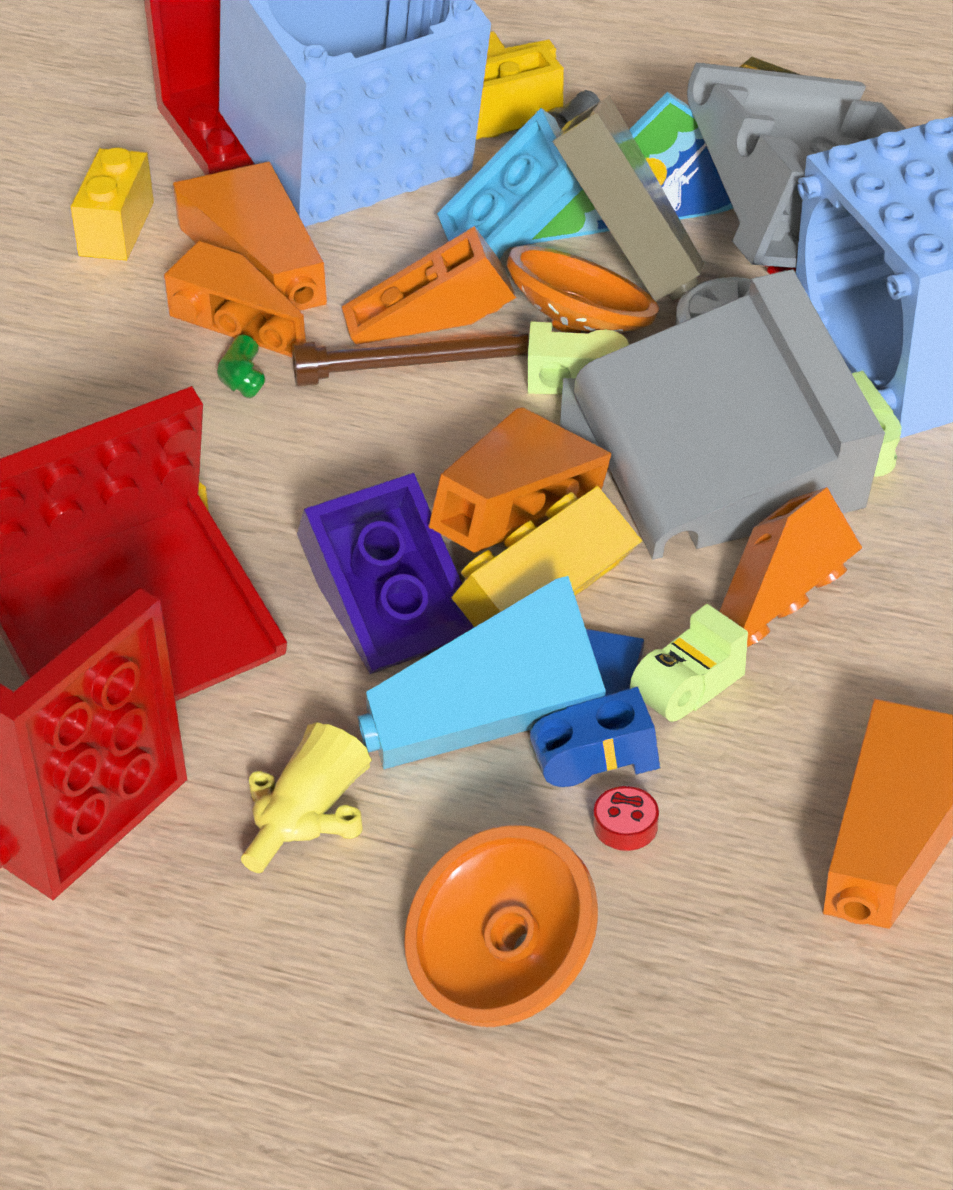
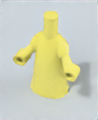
(307, 788)

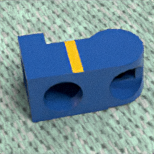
(596, 739)

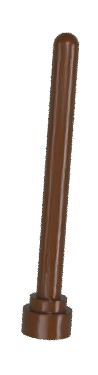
(316, 363)

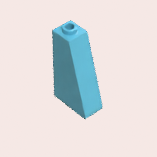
(486, 681)

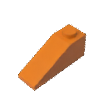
(435, 293)

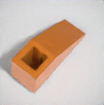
(232, 298)
(787, 557)

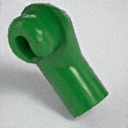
(237, 368)

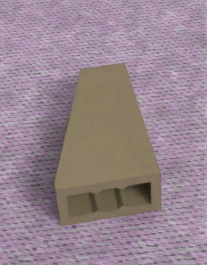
(630, 199)

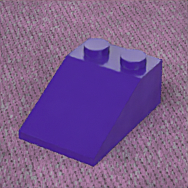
(384, 572)

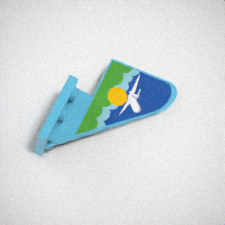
(534, 197)

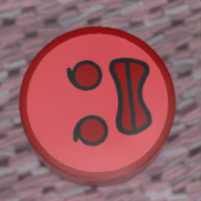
(625, 818)

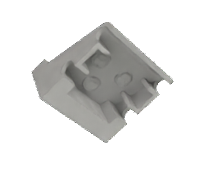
(759, 139)
(731, 418)

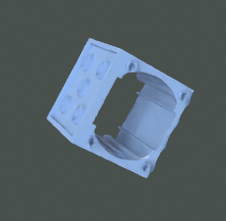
(353, 94)
(882, 264)

